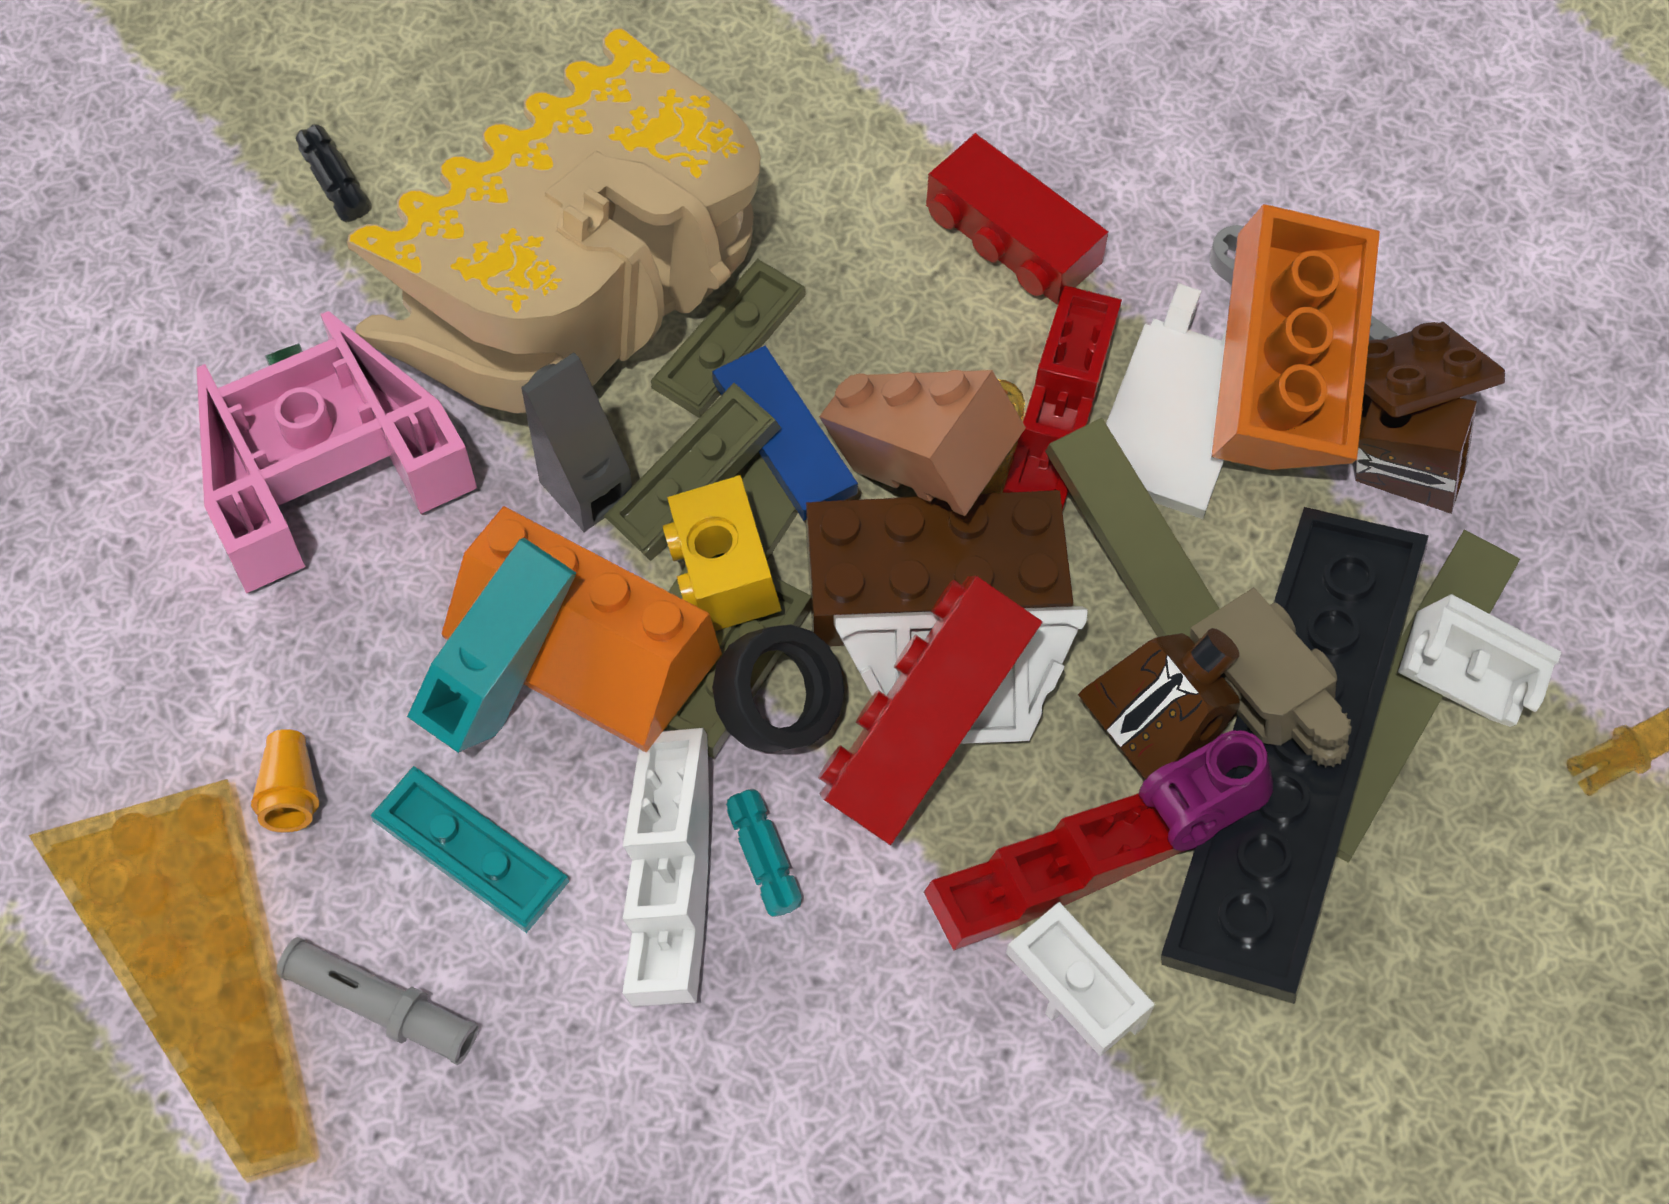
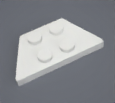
(1016, 705)

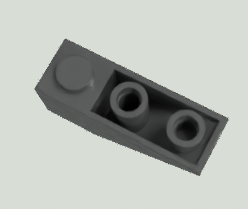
(574, 442)

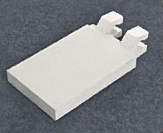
(1170, 408)

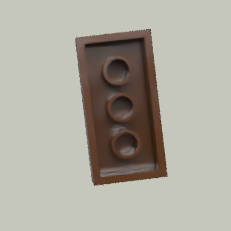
(908, 550)

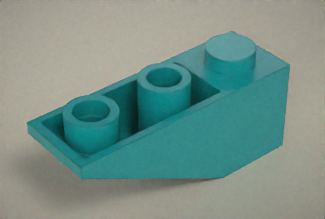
(492, 650)

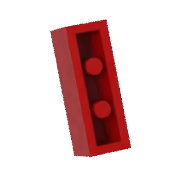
(1015, 219)

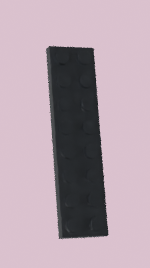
(1265, 878)

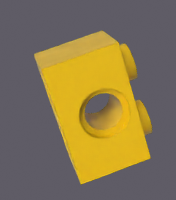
(712, 523)

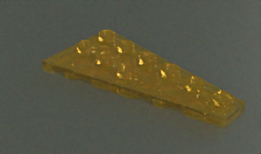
(185, 935)

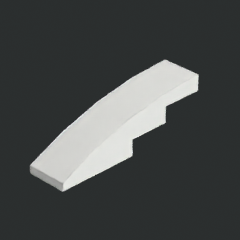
(668, 869)

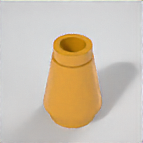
(285, 784)

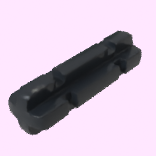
(332, 173)

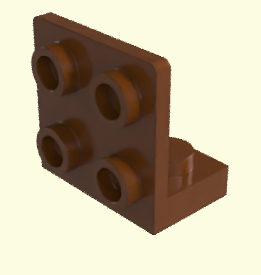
(1425, 370)

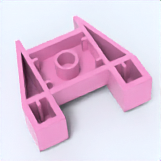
(307, 427)

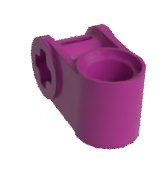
(1207, 795)

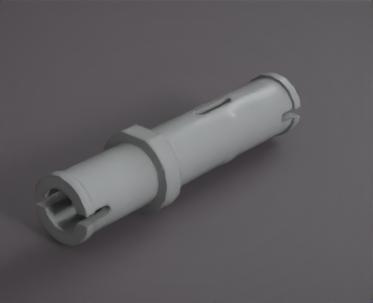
(399, 1011)

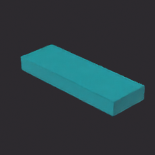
(470, 849)

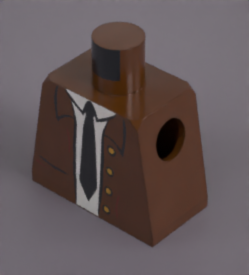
(1417, 453)
(1166, 698)

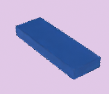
(800, 451)

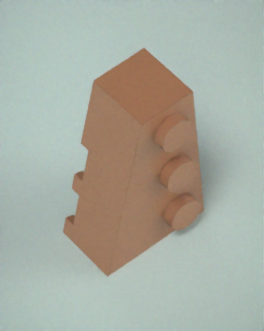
(925, 431)

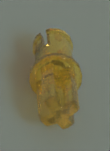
(1623, 753)

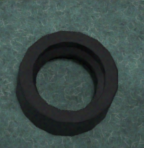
(821, 680)

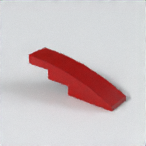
(1063, 386)
(1054, 867)

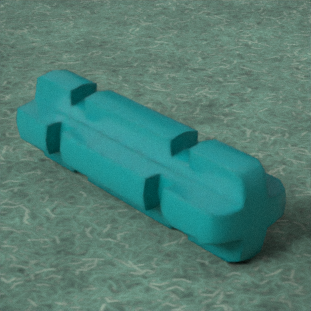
(763, 853)

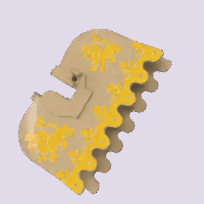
(570, 230)

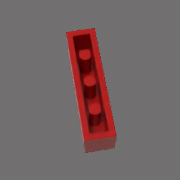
(928, 708)

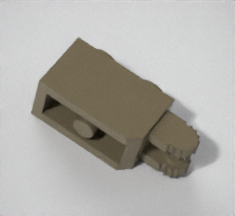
(1278, 679)

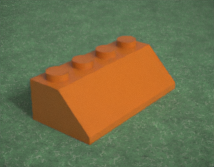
(1296, 341)
(618, 643)

